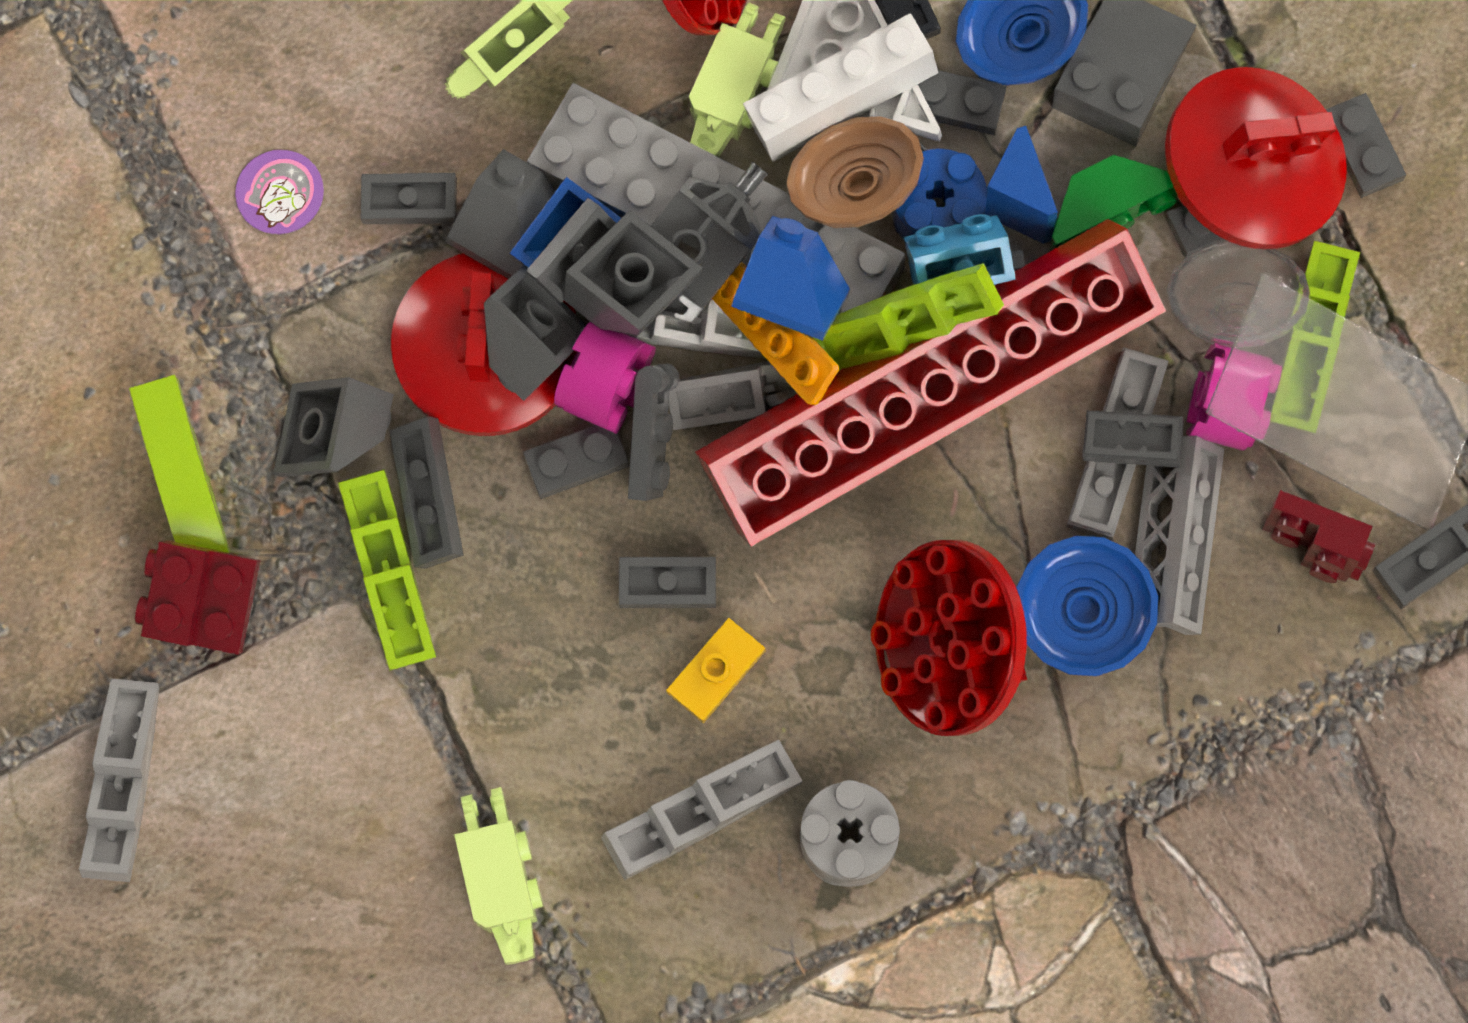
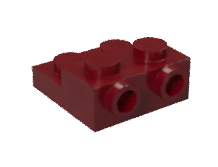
(1334, 542)
(197, 596)

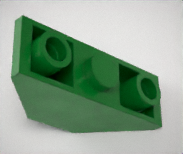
(1112, 191)

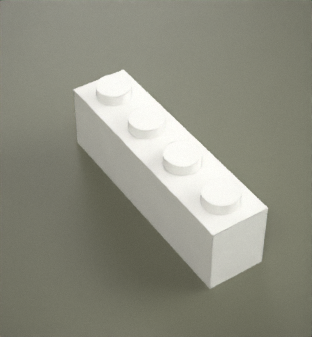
(841, 87)

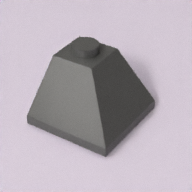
(499, 212)
(628, 277)
(527, 333)
(331, 425)

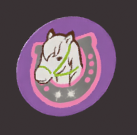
(279, 192)

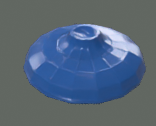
(1019, 38)
(1087, 605)

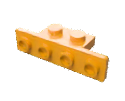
(791, 353)

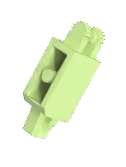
(507, 44)
(729, 77)
(497, 879)

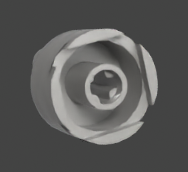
(849, 806)

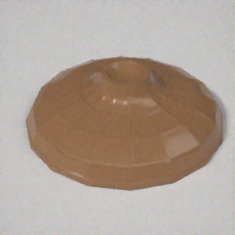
(855, 172)

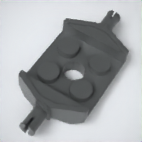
(725, 231)

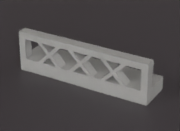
(1185, 532)

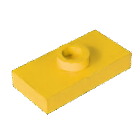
(716, 670)

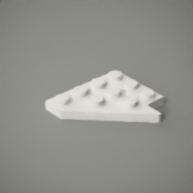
(833, 25)

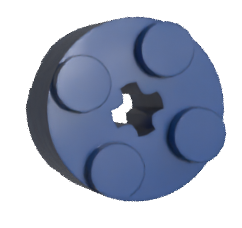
(944, 176)

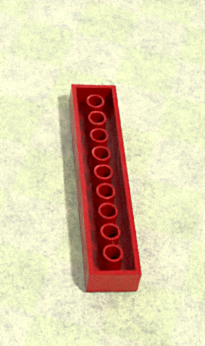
(900, 404)

